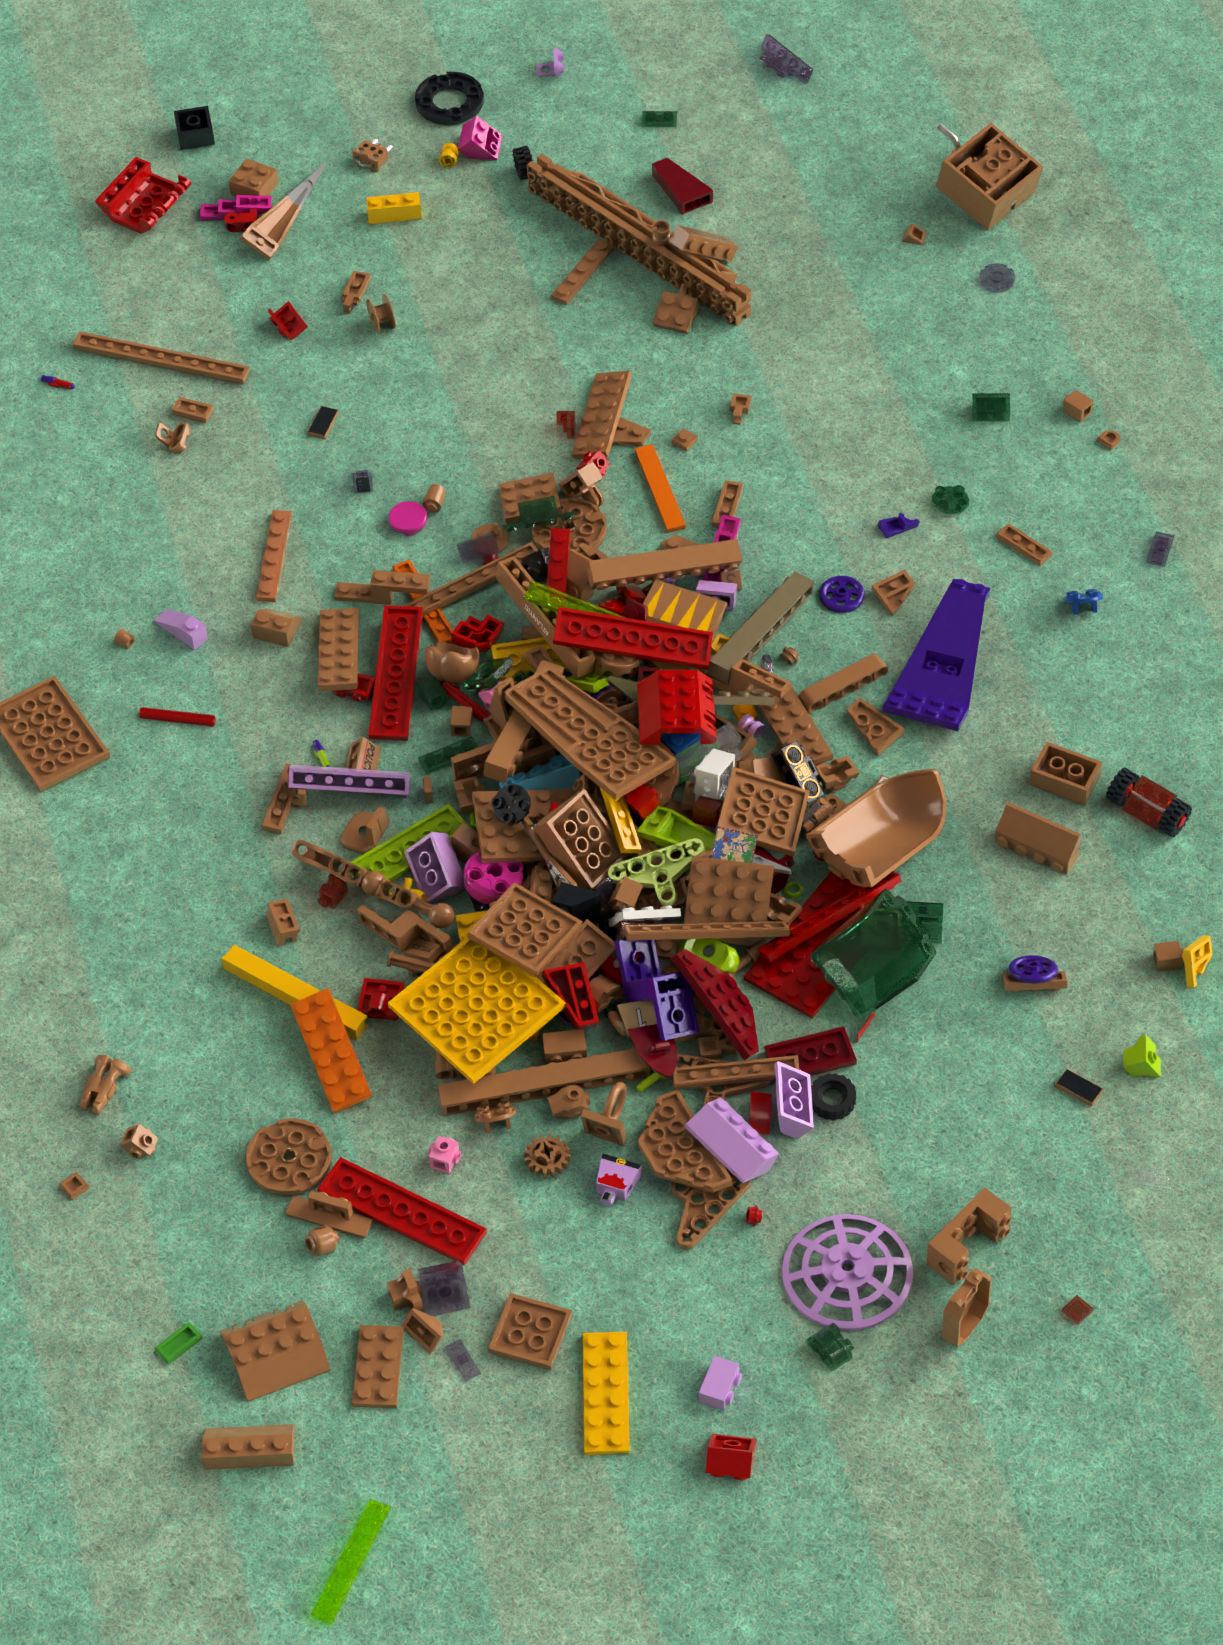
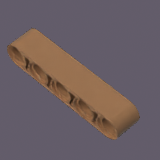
(842, 682)

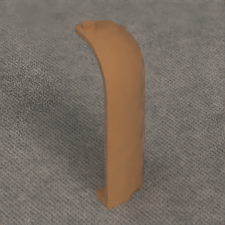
(882, 827)

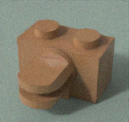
(583, 484)

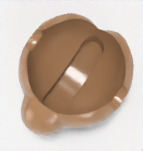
(451, 662)

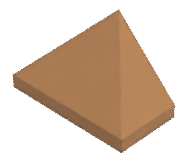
(424, 1329)

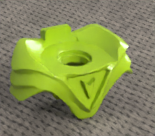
(723, 957)

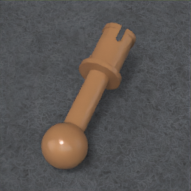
(751, 955)

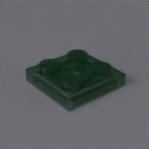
(489, 674)

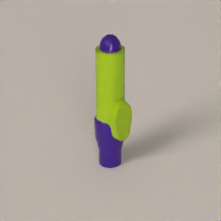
(320, 754)

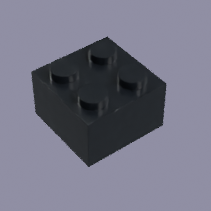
(194, 127)

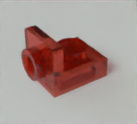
(568, 420)

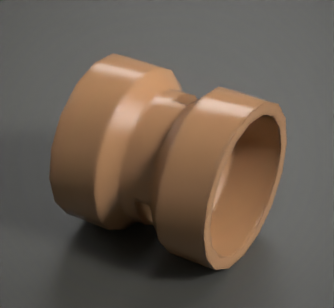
(661, 232)

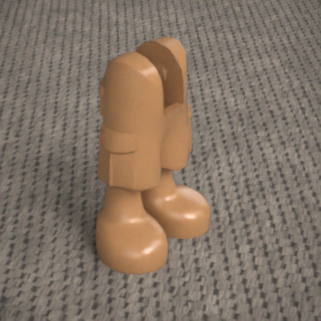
(102, 1089)

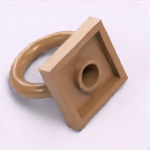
(606, 1124)

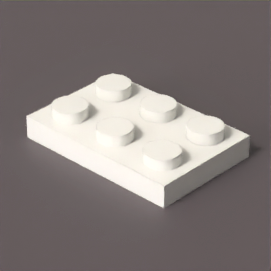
(660, 916)

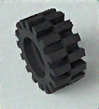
(521, 159)

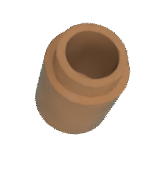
(434, 498)

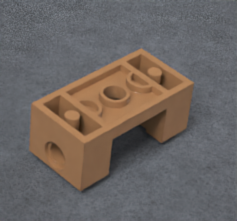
(983, 1212)

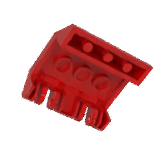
(139, 196)
(676, 704)

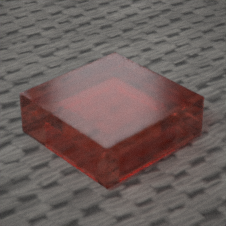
(1077, 1309)

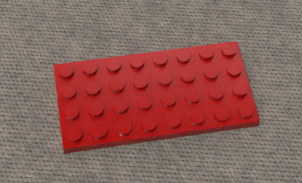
(793, 975)

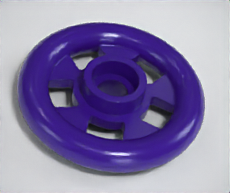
(842, 581)
(1032, 969)

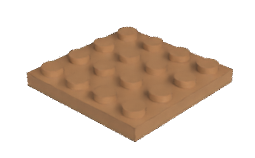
(764, 809)
(728, 893)
(524, 929)

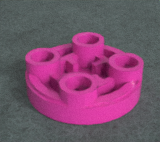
(407, 517)

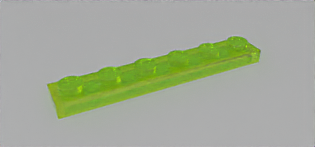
(351, 1562)

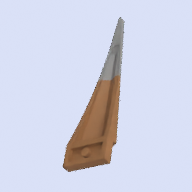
(271, 228)

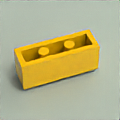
(393, 208)

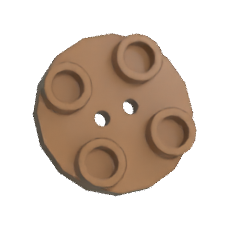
(500, 534)
(496, 1113)

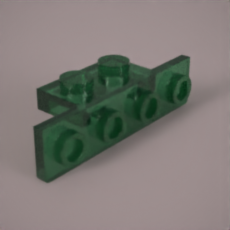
(537, 511)

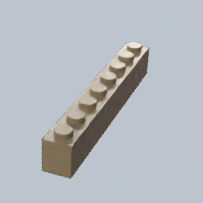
(762, 625)

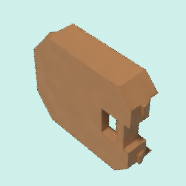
(966, 1307)

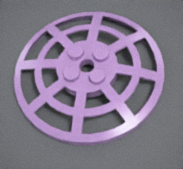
(847, 1281)

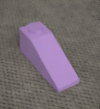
(183, 627)

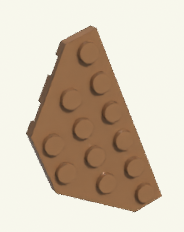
(675, 1152)

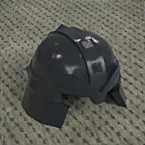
(537, 564)

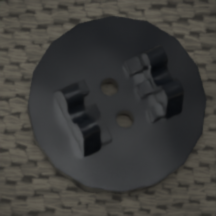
(505, 798)

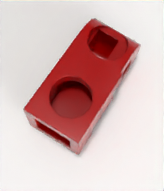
(240, 222)

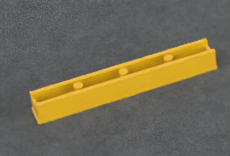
(285, 986)

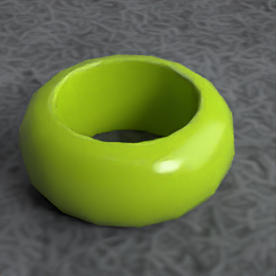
(793, 895)

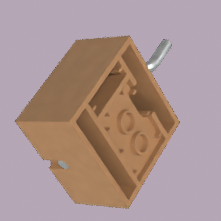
(987, 175)

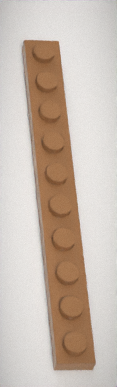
(161, 357)

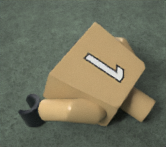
(631, 1016)

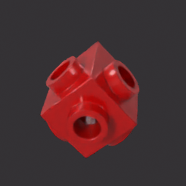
(599, 460)

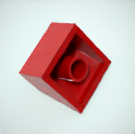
(730, 1456)

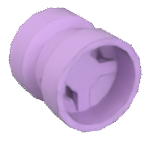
(750, 726)

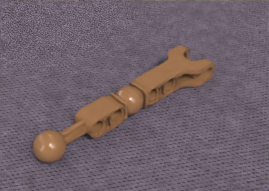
(373, 883)

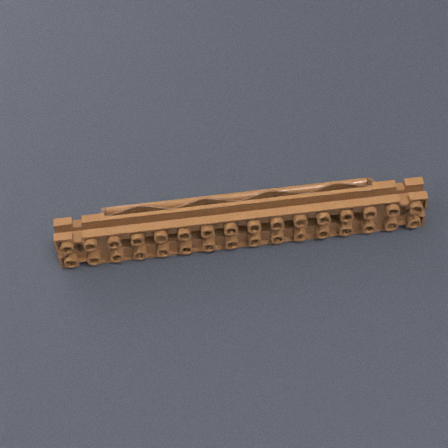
(625, 228)

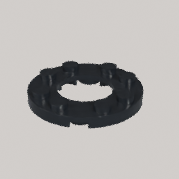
(451, 80)

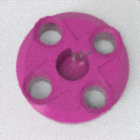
(490, 880)

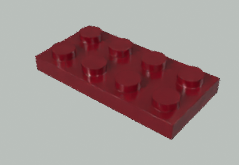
(817, 1051)

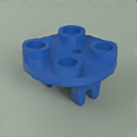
(1090, 596)

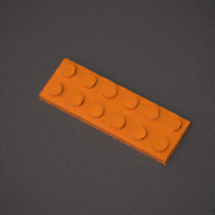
(331, 1050)

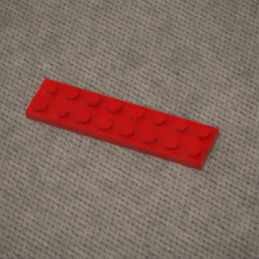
(633, 638)
(396, 673)
(403, 1211)

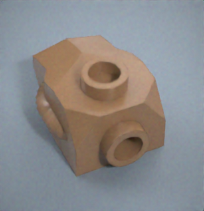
(568, 1102)

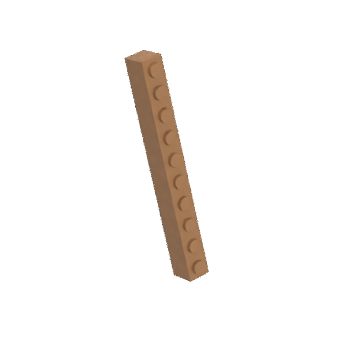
(542, 1081)

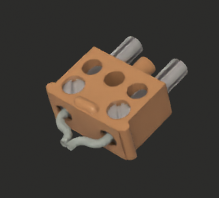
(371, 154)

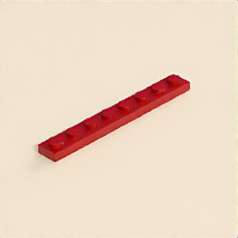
(826, 917)

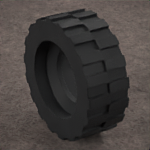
(837, 1082)

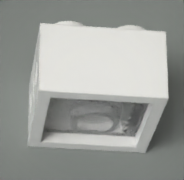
(713, 774)

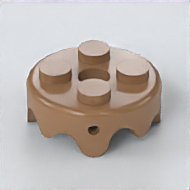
(616, 664)

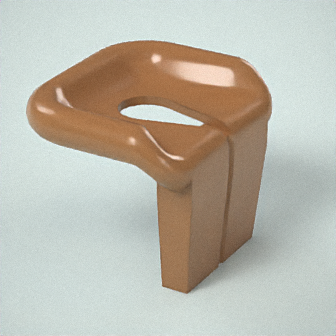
(375, 827)

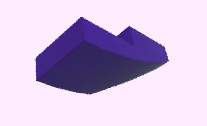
(894, 526)

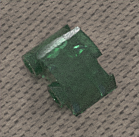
(831, 1346)

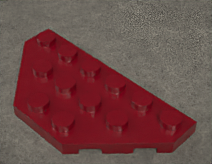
(722, 999)

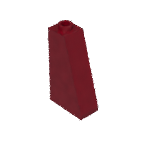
(681, 186)

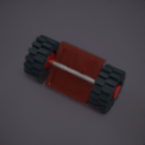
(1148, 802)

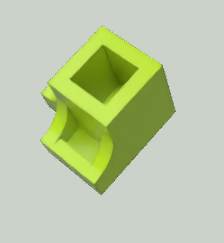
(1142, 1058)

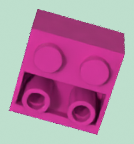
(479, 140)

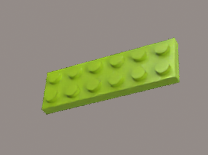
(390, 855)

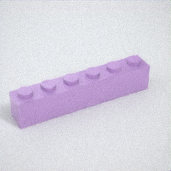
(349, 779)

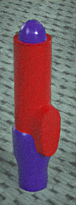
(55, 382)

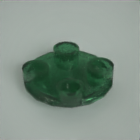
(950, 499)

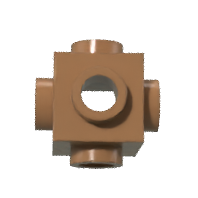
(139, 1141)

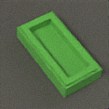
(178, 1343)

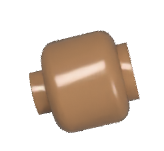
(321, 1240)

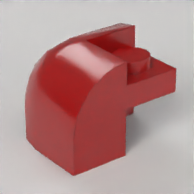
(477, 633)

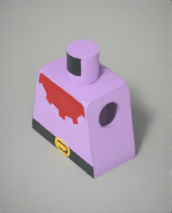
(616, 1179)

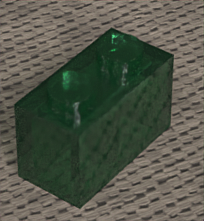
(990, 406)

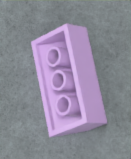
(732, 1140)

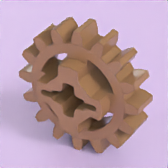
(538, 1161)

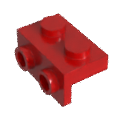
(288, 320)
(364, 690)

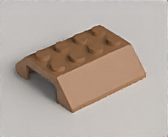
(276, 1350)

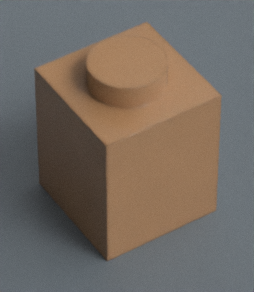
(1077, 405)
(461, 721)
(1168, 955)

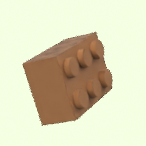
(1065, 773)

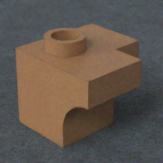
(405, 1291)

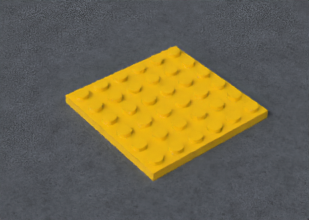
(475, 1008)

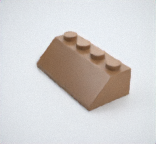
(1037, 838)
(248, 1446)

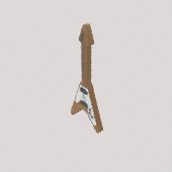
(557, 872)

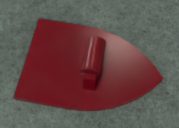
(656, 1054)

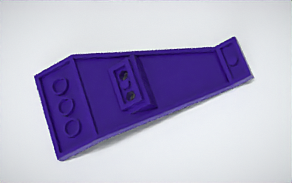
(942, 667)

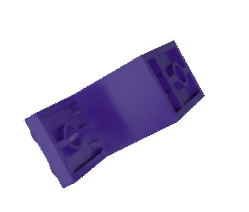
(667, 990)

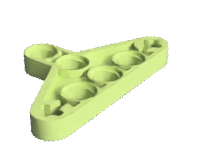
(670, 867)

